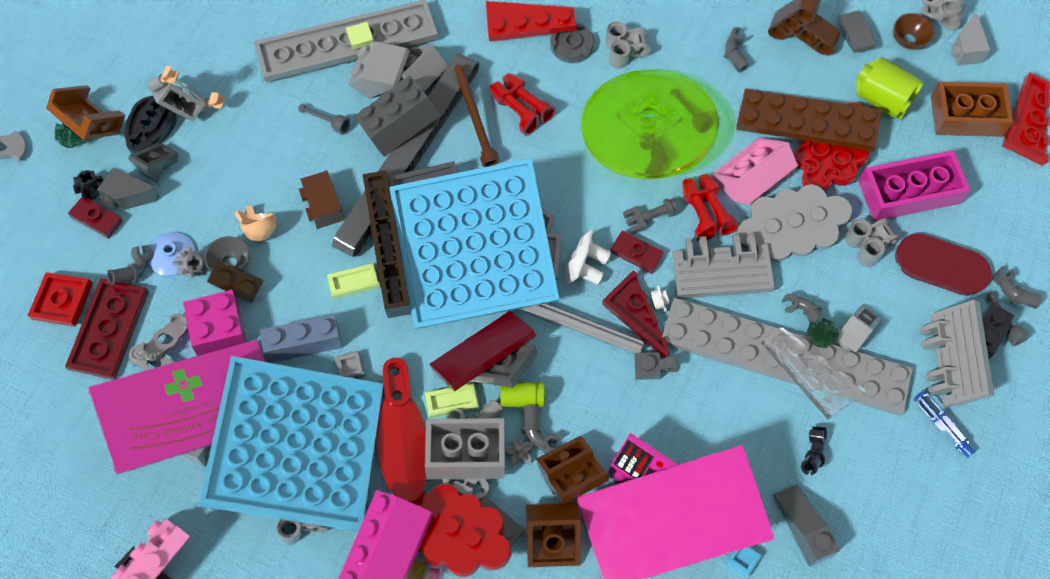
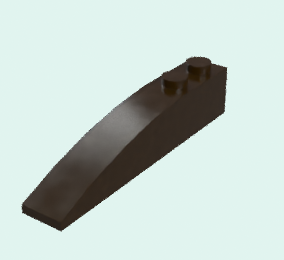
(386, 244)

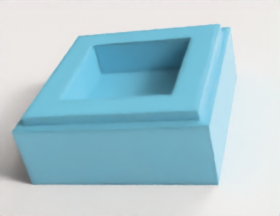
(743, 560)

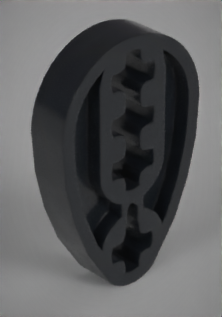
(139, 118)

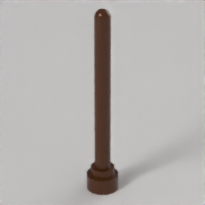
(488, 155)

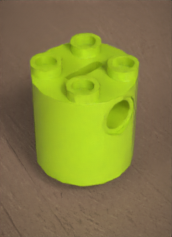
(887, 87)

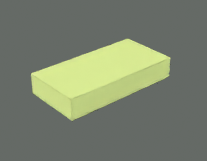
(353, 281)
(445, 401)

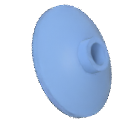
(160, 260)

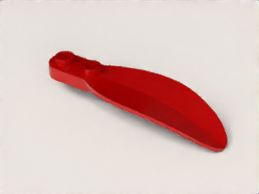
(401, 435)

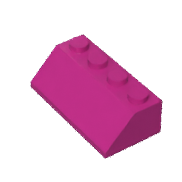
(387, 539)

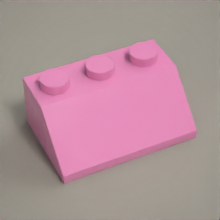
(755, 170)

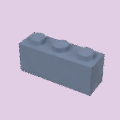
(300, 338)

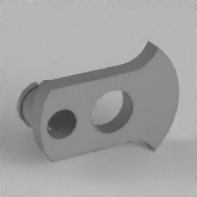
(15, 146)

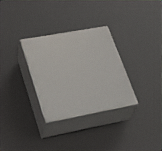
(350, 365)

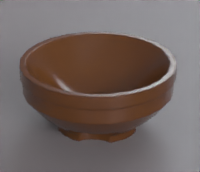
(914, 25)

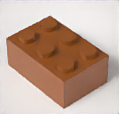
(971, 109)

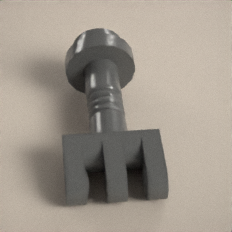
(669, 207)

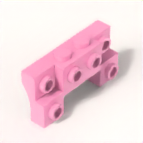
(155, 554)

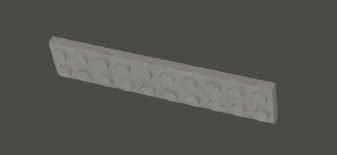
(739, 340)

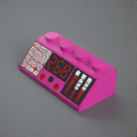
(637, 460)

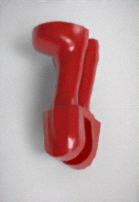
(530, 119)
(725, 223)

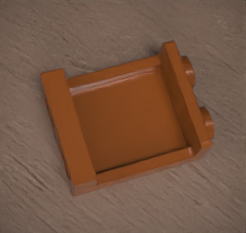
(81, 115)

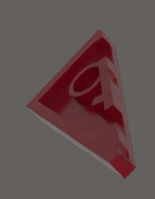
(631, 307)

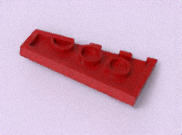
(526, 20)
(1029, 125)

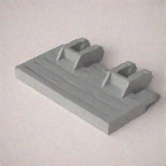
(721, 272)
(964, 357)

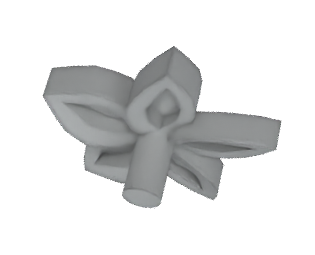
(519, 451)

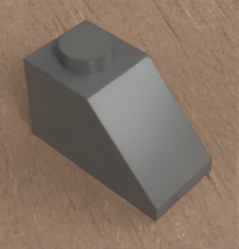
(125, 191)

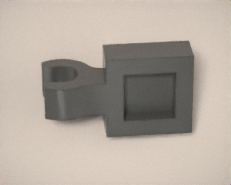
(650, 365)

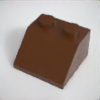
(553, 535)

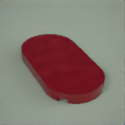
(943, 264)

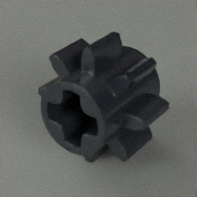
(87, 184)

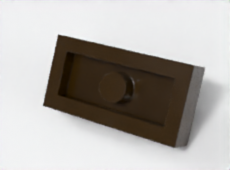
(233, 278)

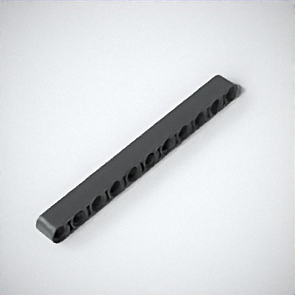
(404, 159)

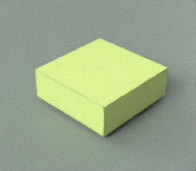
(359, 35)

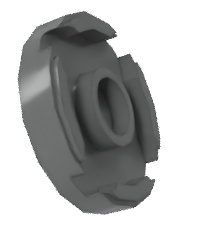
(572, 45)

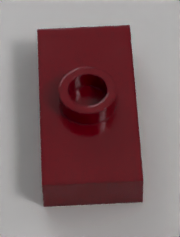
(95, 217)
(636, 252)

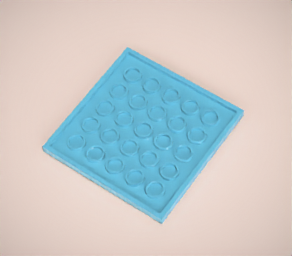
(473, 243)
(293, 445)

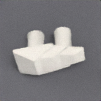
(576, 265)

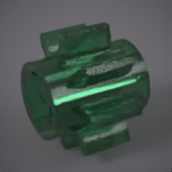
(66, 136)
(823, 332)

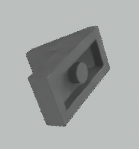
(152, 159)

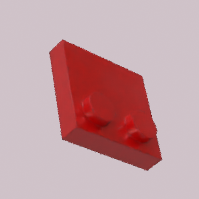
(60, 299)

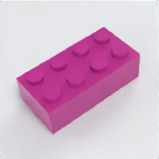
(913, 185)

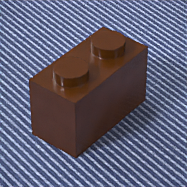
(322, 200)

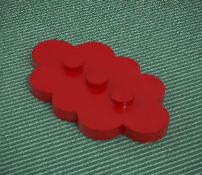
(829, 163)
(462, 532)

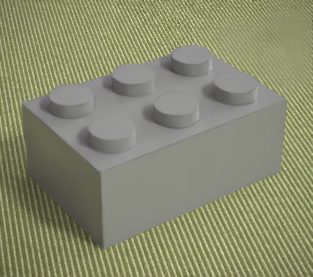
(465, 449)

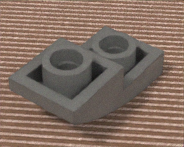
(857, 31)

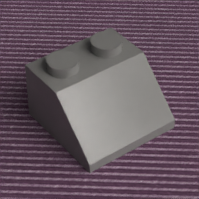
(424, 66)
(378, 68)

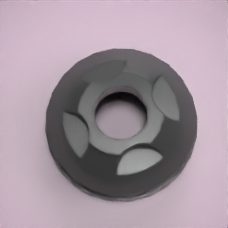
(226, 248)

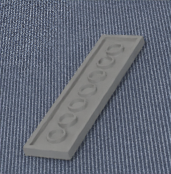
(330, 45)

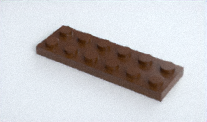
(809, 119)

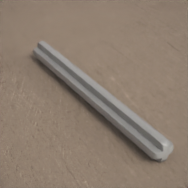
(587, 327)

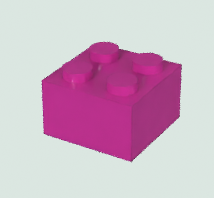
(214, 322)

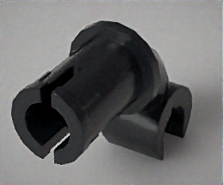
(815, 456)

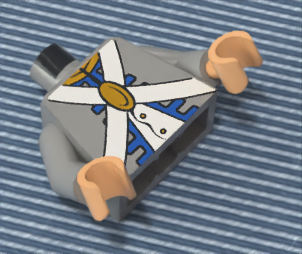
(180, 96)

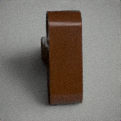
(802, 21)

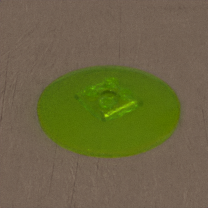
(647, 146)

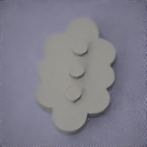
(795, 221)

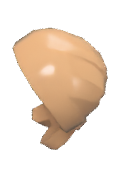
(256, 226)

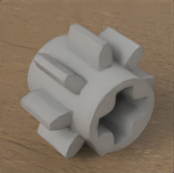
(182, 262)

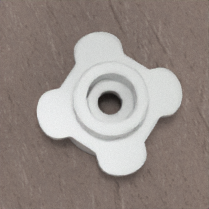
(660, 298)

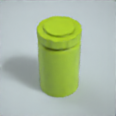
(523, 394)

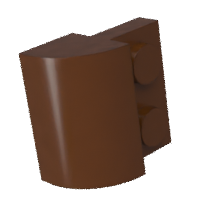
(571, 470)

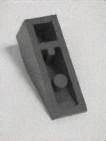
(806, 526)

